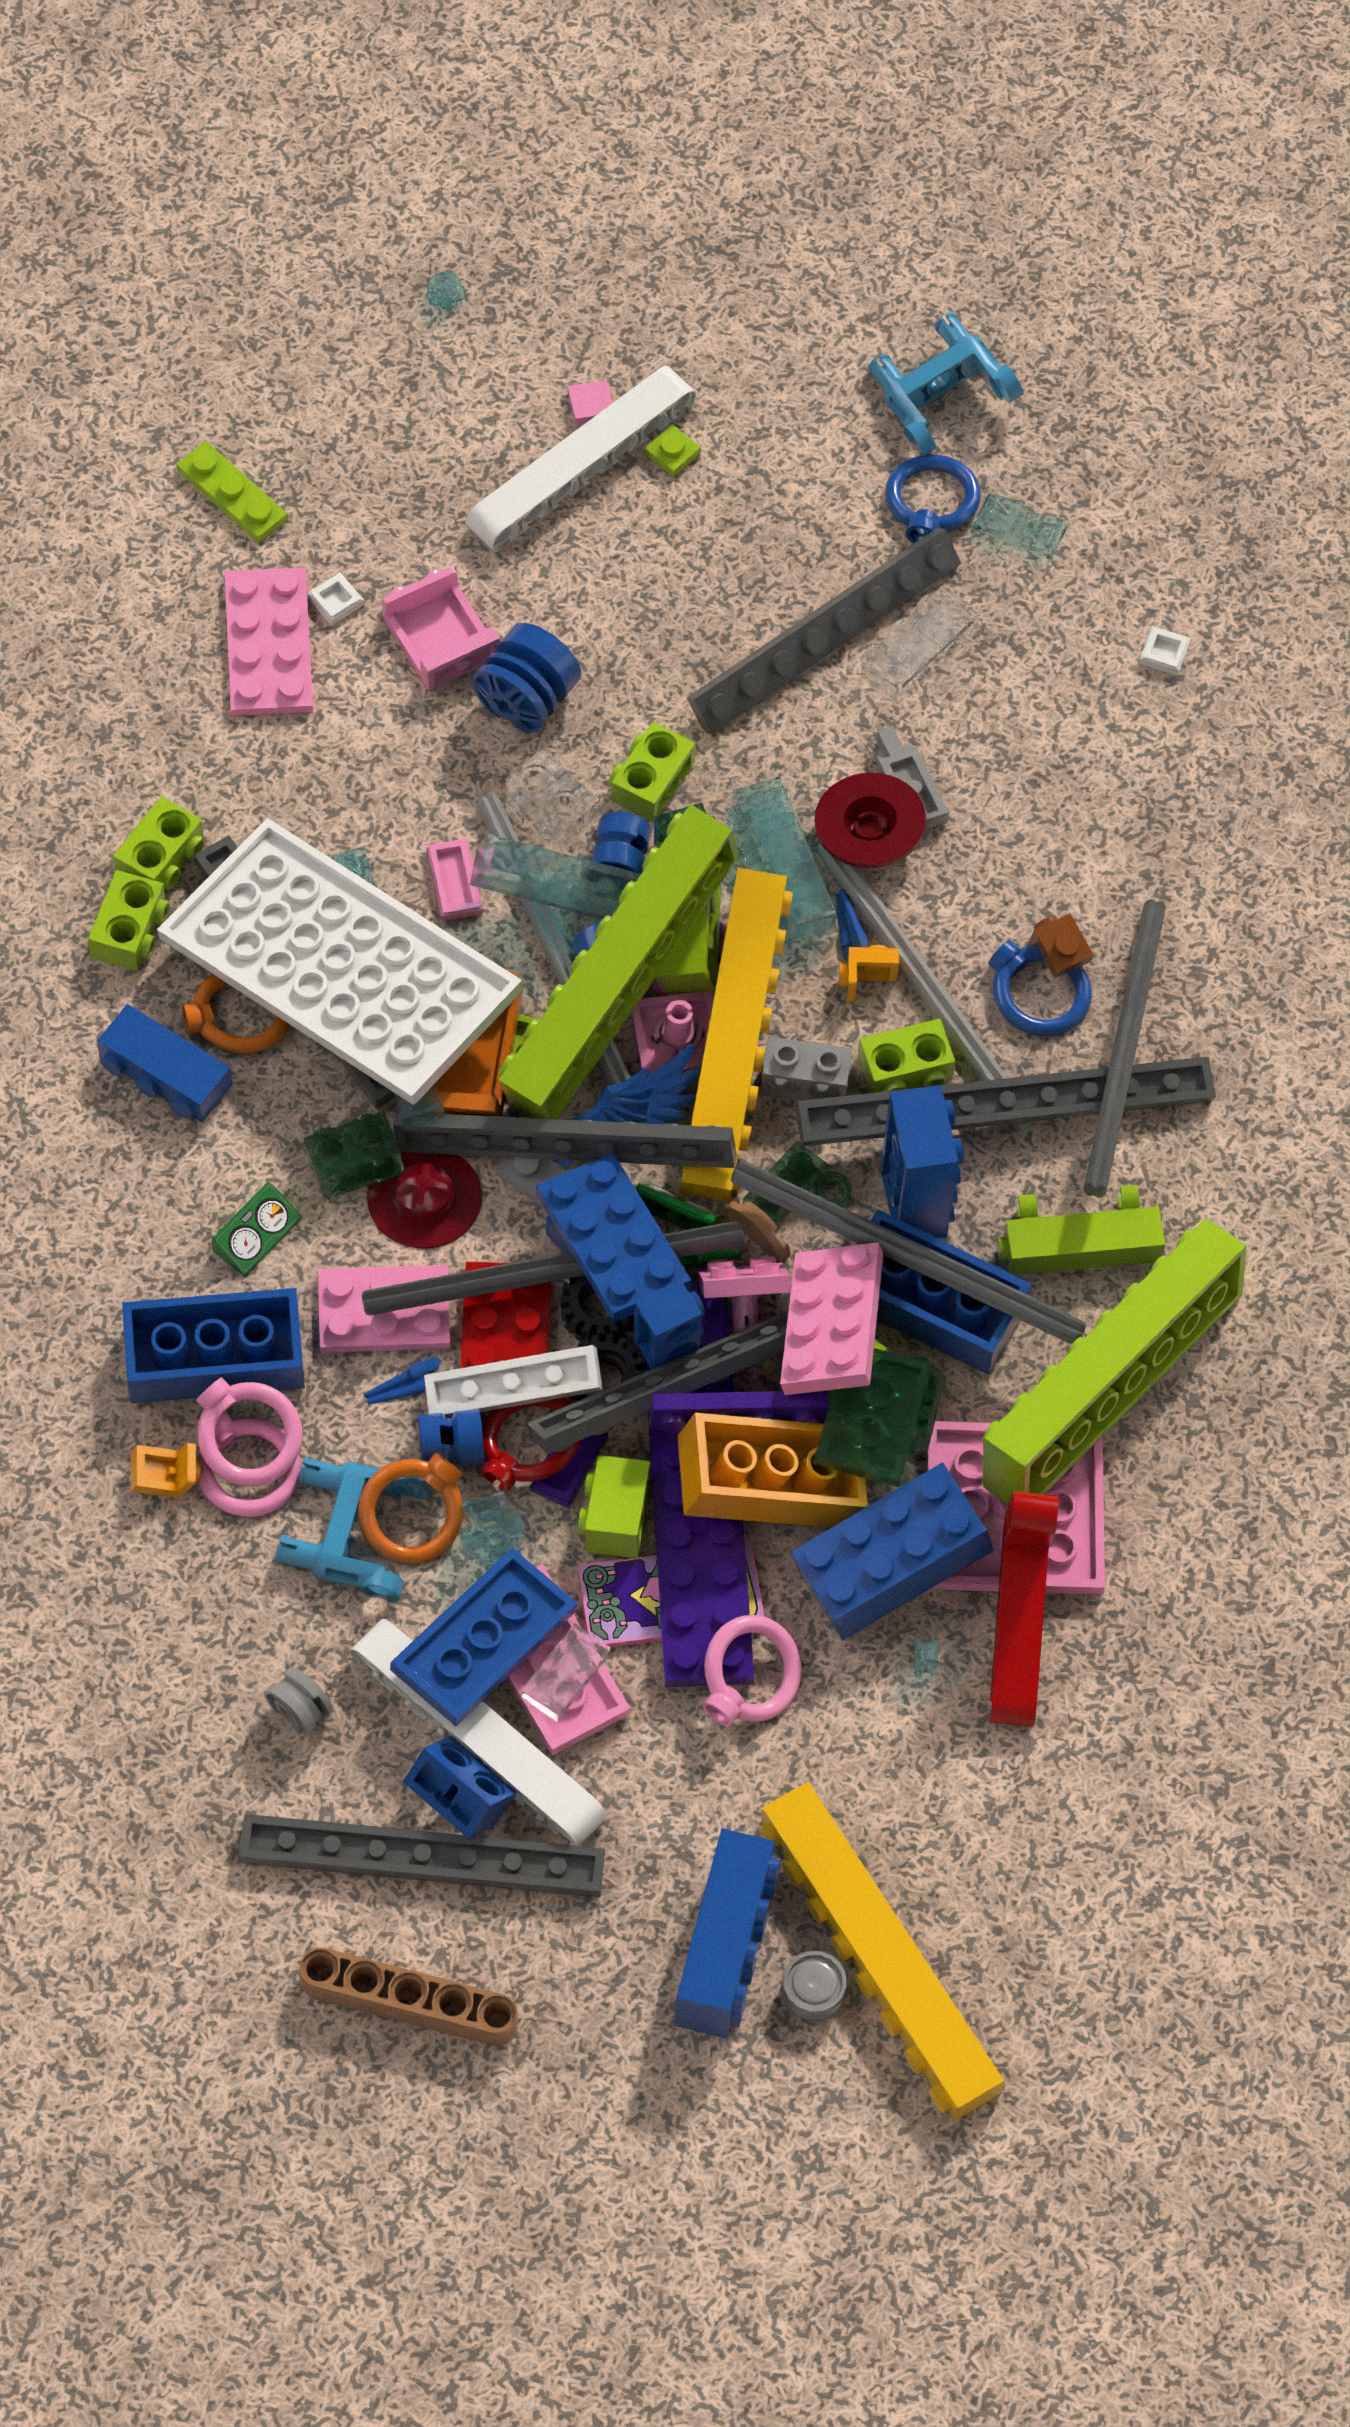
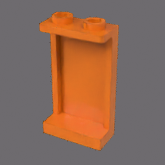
(472, 1081)

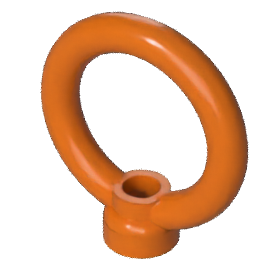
(200, 1021)
(437, 1473)

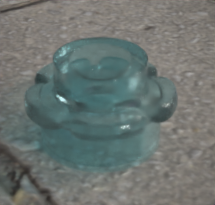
(445, 282)

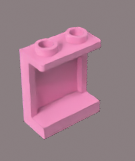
(438, 628)

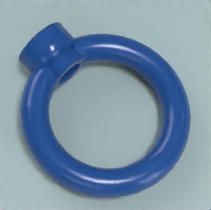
(925, 520)
(1007, 963)

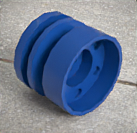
(526, 677)

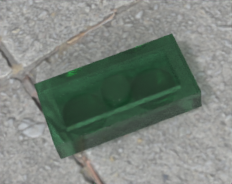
(796, 1166)

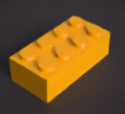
(762, 1473)

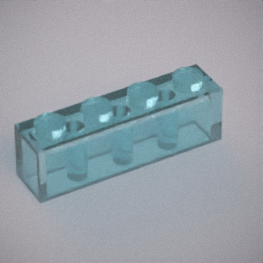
(779, 847)
(549, 877)

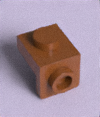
(1061, 944)

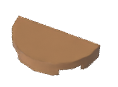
(758, 1227)

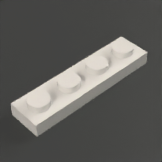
(514, 1381)

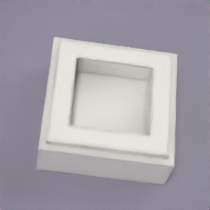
(335, 598)
(1164, 650)

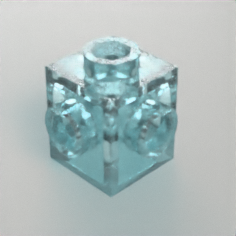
(490, 1528)

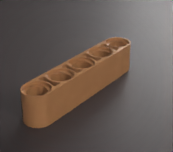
(394, 1980)

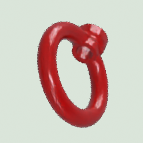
(503, 1466)

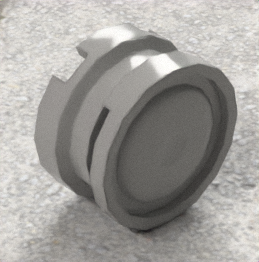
(299, 1701)
(814, 1986)

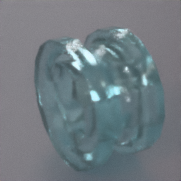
(925, 1657)

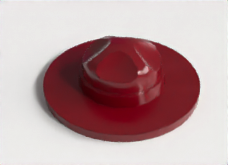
(870, 820)
(428, 1202)

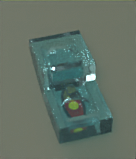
(1012, 523)

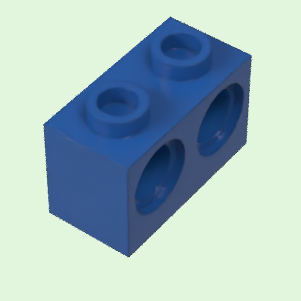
(668, 1324)
(459, 1787)

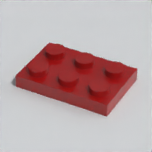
(504, 1323)

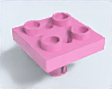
(675, 1022)
(744, 1285)

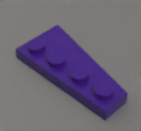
(674, 1410)

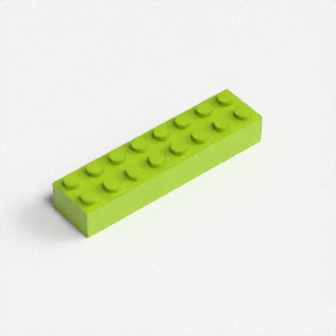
(619, 965)
(1114, 1363)

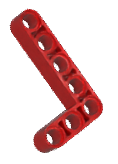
(1026, 1540)

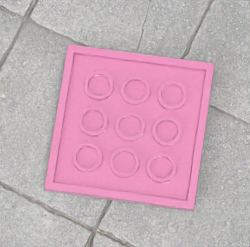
(1078, 1545)

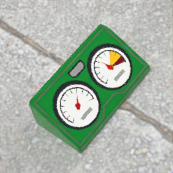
(676, 1208)
(255, 1229)

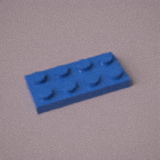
(611, 1234)
(483, 1636)

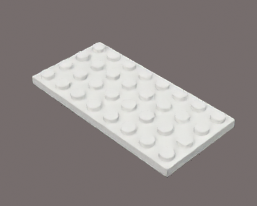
(340, 960)

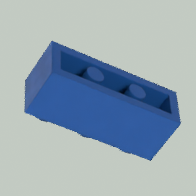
(163, 1064)

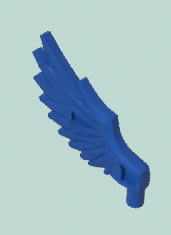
(646, 1096)

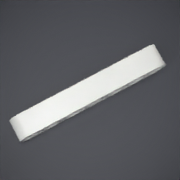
(579, 457)
(537, 1780)

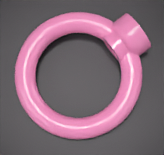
(218, 1400)
(226, 1433)
(724, 1702)

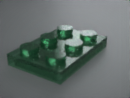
(874, 1424)

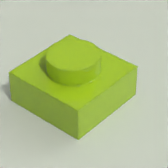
(672, 450)

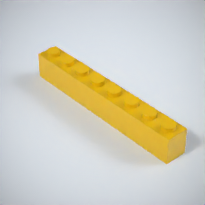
(737, 1020)
(881, 1952)

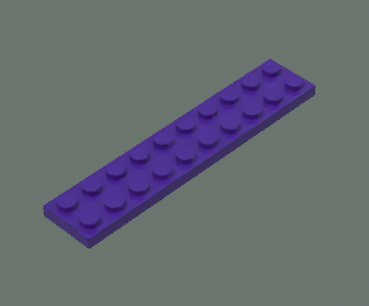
(697, 1557)

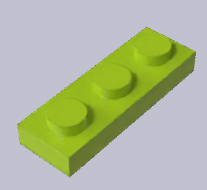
(232, 492)

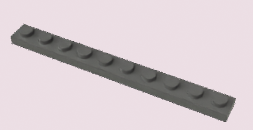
(1012, 1100)

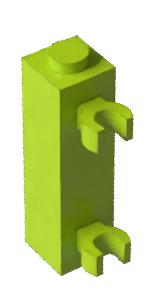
(1082, 1239)

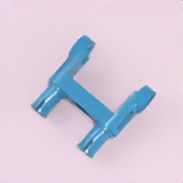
(939, 375)
(330, 1557)

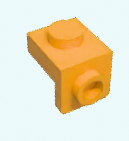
(870, 964)
(164, 1470)

